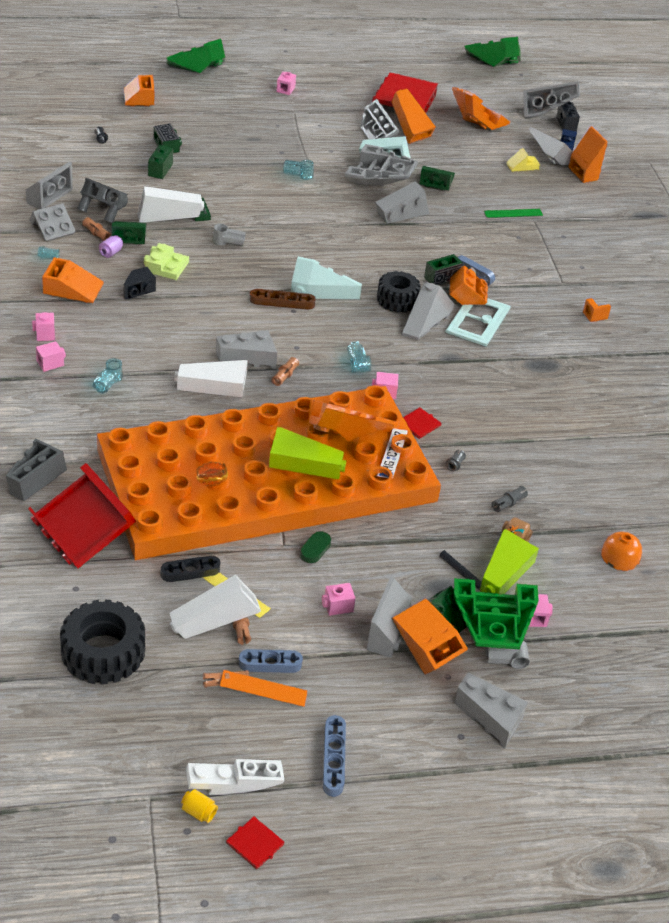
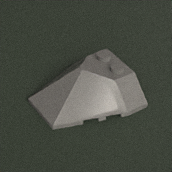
(380, 167)

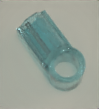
(304, 169)
(358, 360)
(109, 376)

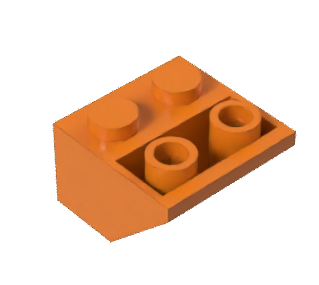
(140, 91)
(468, 288)

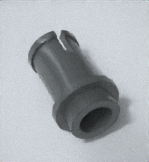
(454, 462)

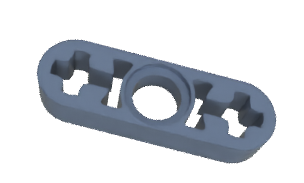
(481, 271)
(285, 667)

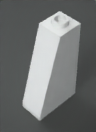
(168, 205)
(213, 377)
(215, 608)

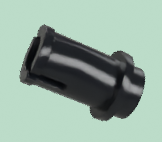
(101, 136)

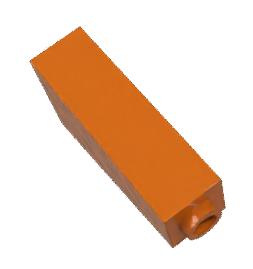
(412, 118)

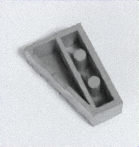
(403, 204)
(250, 346)
(491, 707)

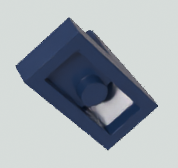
(569, 137)

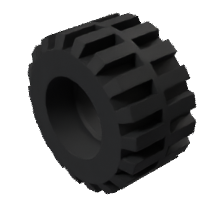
(398, 291)

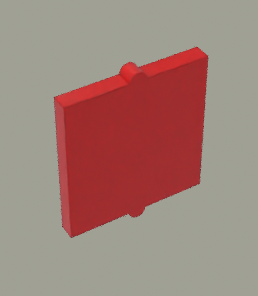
(421, 422)
(255, 842)

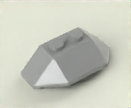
(377, 123)

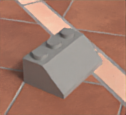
(51, 187)
(383, 631)

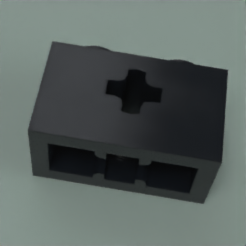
(568, 116)

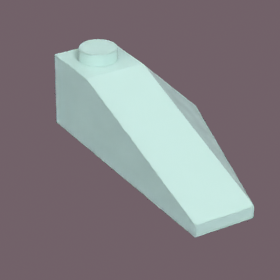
(323, 282)

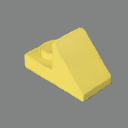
(522, 162)

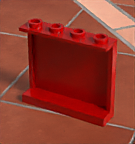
(421, 90)
(83, 518)

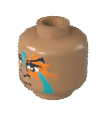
(519, 528)

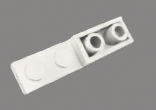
(238, 778)

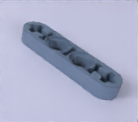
(334, 755)

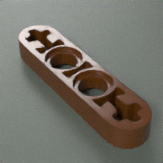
(264, 296)

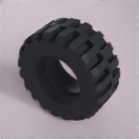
(102, 620)

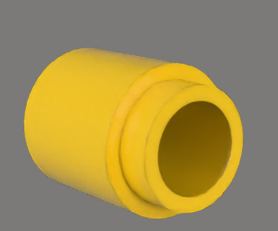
(199, 806)

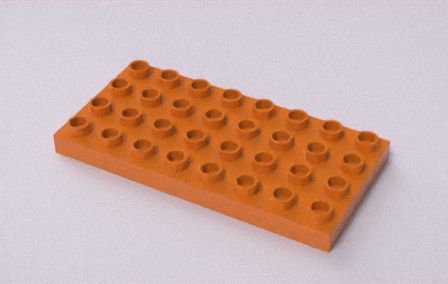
(157, 480)

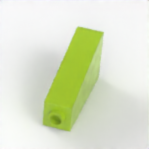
(305, 455)
(508, 563)

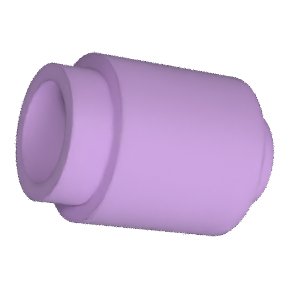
(110, 246)

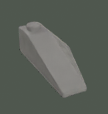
(544, 99)
(556, 150)
(428, 310)

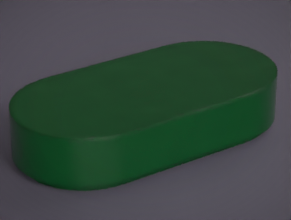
(315, 547)

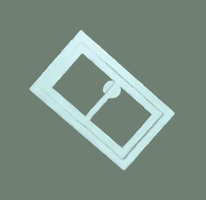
(493, 323)

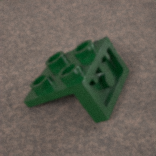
(436, 178)
(130, 231)
(448, 607)

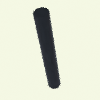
(460, 568)

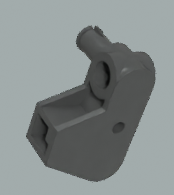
(103, 193)

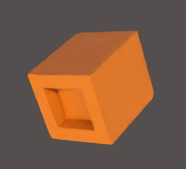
(595, 312)

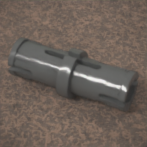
(509, 499)

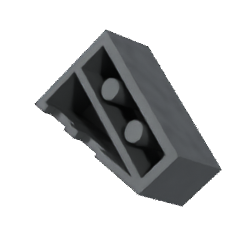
(35, 470)

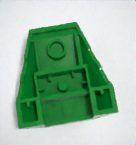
(497, 52)
(199, 58)
(496, 618)

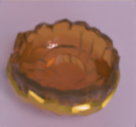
(212, 473)

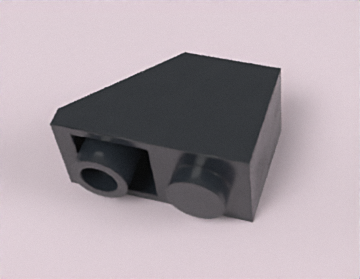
(139, 283)

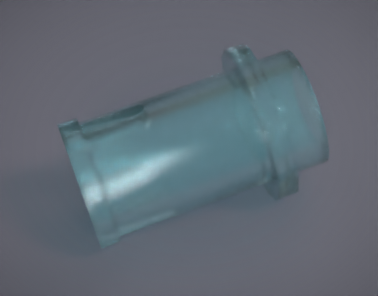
(48, 252)

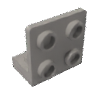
(53, 222)

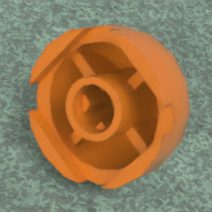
(622, 551)

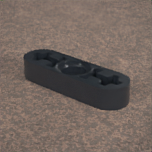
(175, 566)

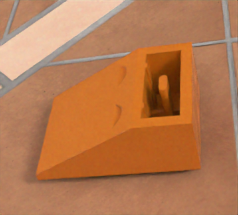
(588, 156)
(70, 281)
(429, 636)

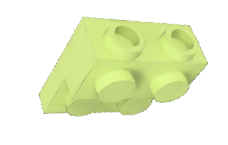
(165, 262)

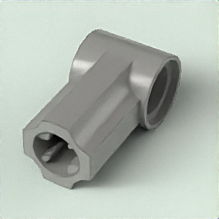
(224, 235)
(517, 658)

